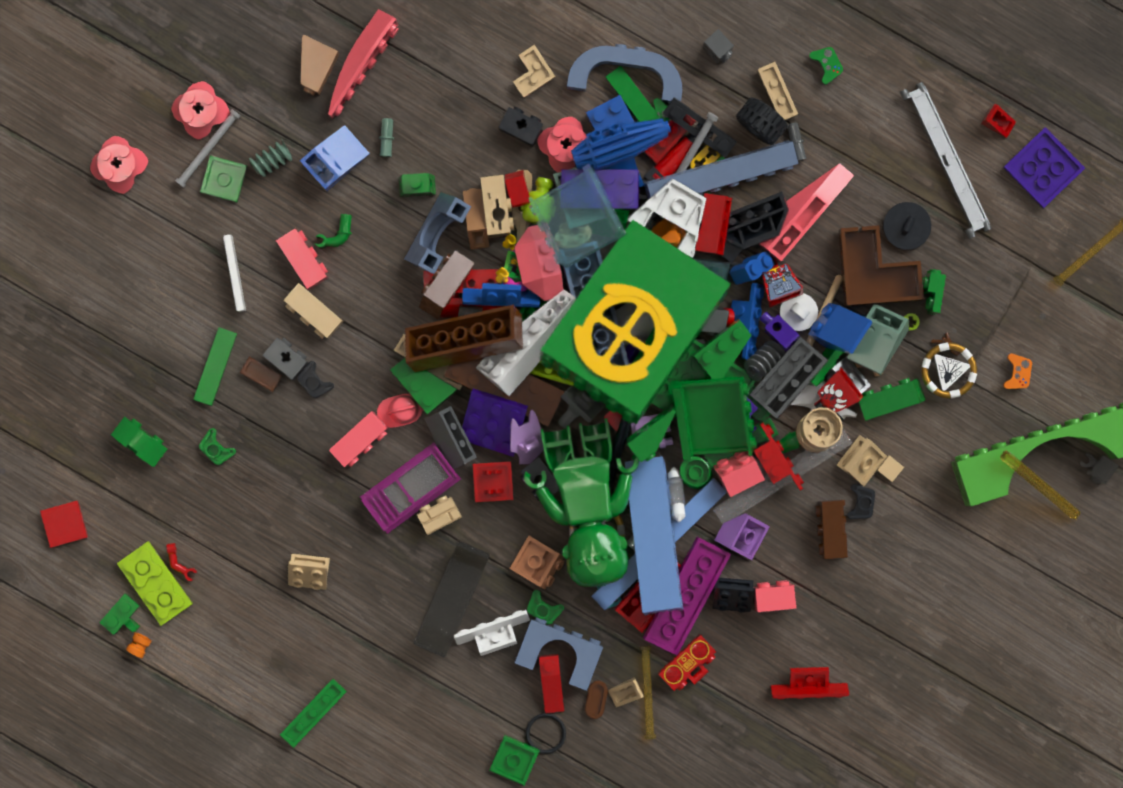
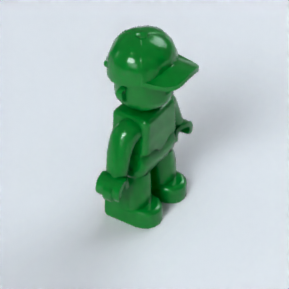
(595, 549)

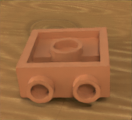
(537, 563)

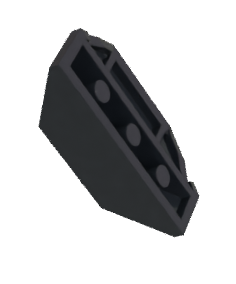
(757, 221)

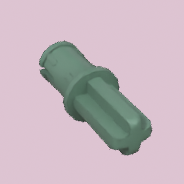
(386, 137)

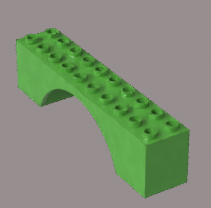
(988, 477)

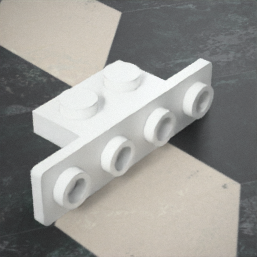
(493, 635)

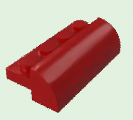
(631, 609)

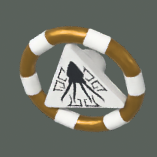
(949, 370)

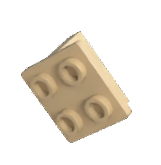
(308, 571)

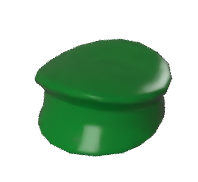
(695, 472)

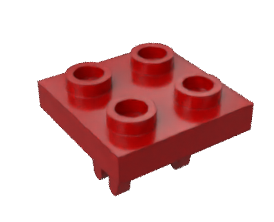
(493, 481)

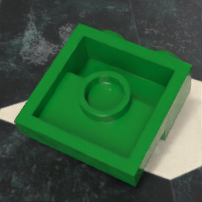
(934, 286)

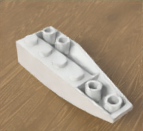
(511, 368)

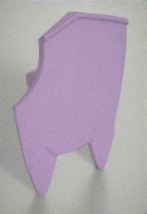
(526, 439)

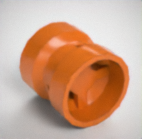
(138, 645)

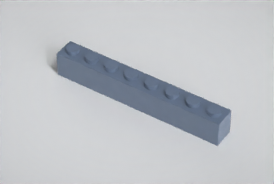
(731, 170)

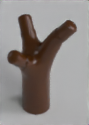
(944, 340)

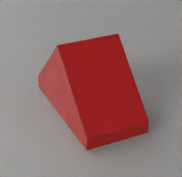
(998, 121)
(517, 188)

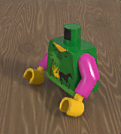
(510, 273)

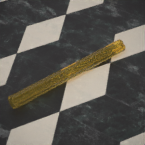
(1040, 485)

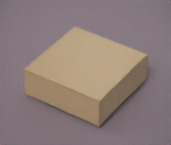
(890, 468)

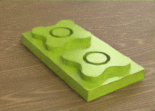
(154, 583)

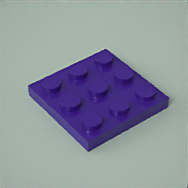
(1044, 167)
(489, 420)

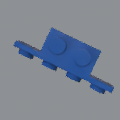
(500, 296)
(749, 315)

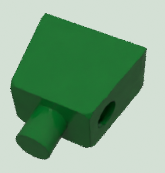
(417, 185)

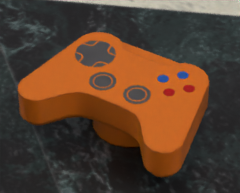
(1020, 373)

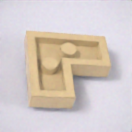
(537, 74)

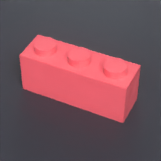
(302, 258)
(359, 440)

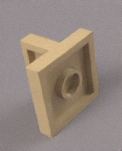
(862, 460)

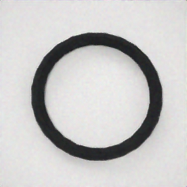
(550, 716)

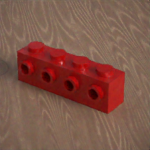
(473, 280)

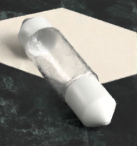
(676, 494)

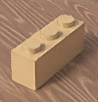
(312, 311)

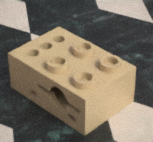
(496, 206)

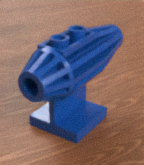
(618, 145)

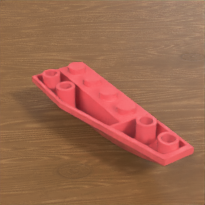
(361, 57)
(806, 209)

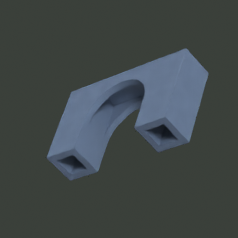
(444, 211)
(586, 650)

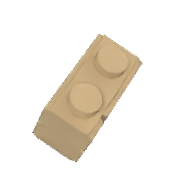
(438, 515)

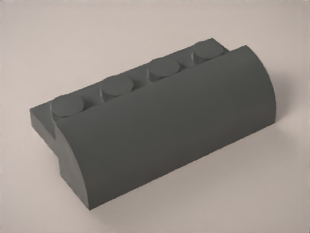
(789, 377)

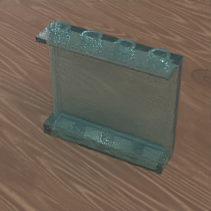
(577, 218)

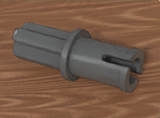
(795, 136)

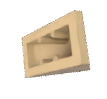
(625, 692)

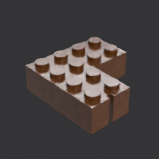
(869, 280)

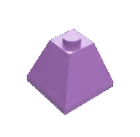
(742, 535)

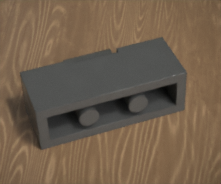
(450, 437)

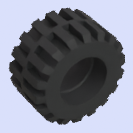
(761, 120)

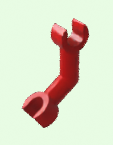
(171, 550)

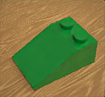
(648, 438)

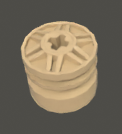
(824, 421)

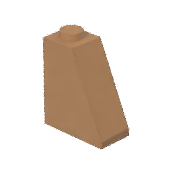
(316, 64)
(476, 219)

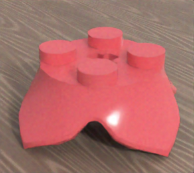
(214, 110)
(551, 138)
(120, 178)

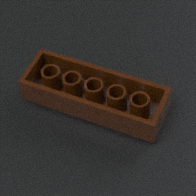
(463, 338)
(532, 392)

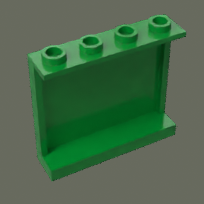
(714, 416)

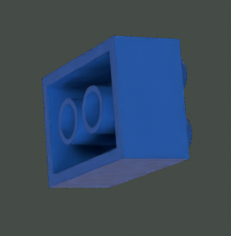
(609, 113)

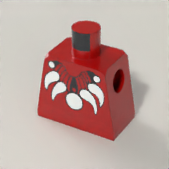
(838, 393)

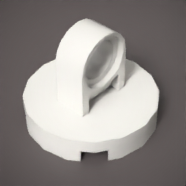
(799, 312)

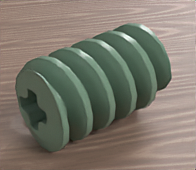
(271, 159)

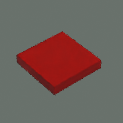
(64, 524)

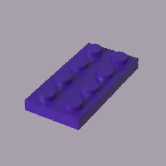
(619, 185)

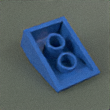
(839, 328)

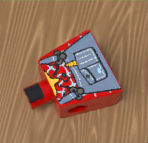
(781, 284)

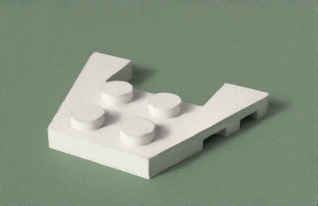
(678, 206)

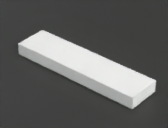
(234, 273)

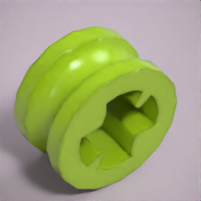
(915, 318)

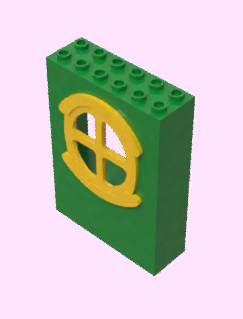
(658, 281)

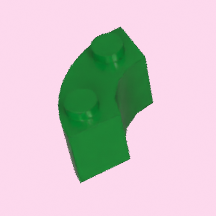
(144, 445)

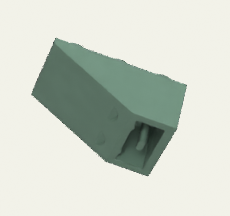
(880, 339)

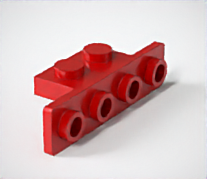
(773, 461)
(809, 683)

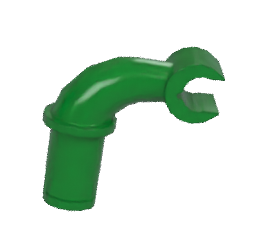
(342, 235)

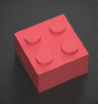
(738, 473)
(774, 597)

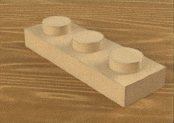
(777, 91)

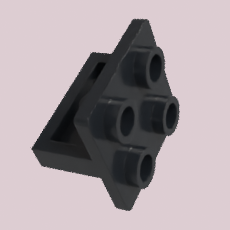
(733, 595)

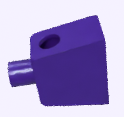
(785, 337)

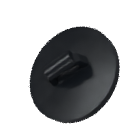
(907, 225)

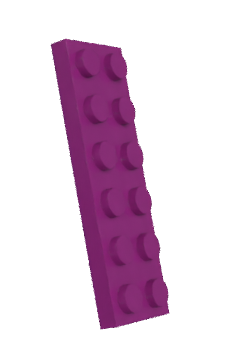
(697, 579)

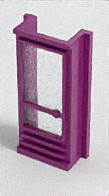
(410, 488)

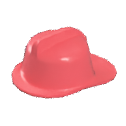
(399, 411)

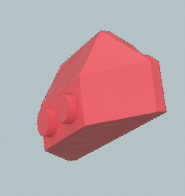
(537, 265)

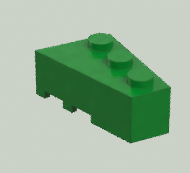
(722, 350)
(423, 386)
(891, 398)

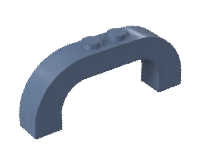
(626, 57)

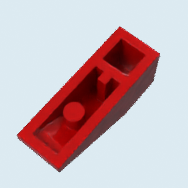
(551, 683)

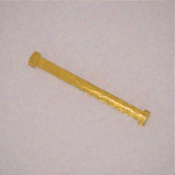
(1089, 254)
(647, 692)

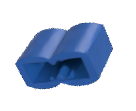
(751, 268)

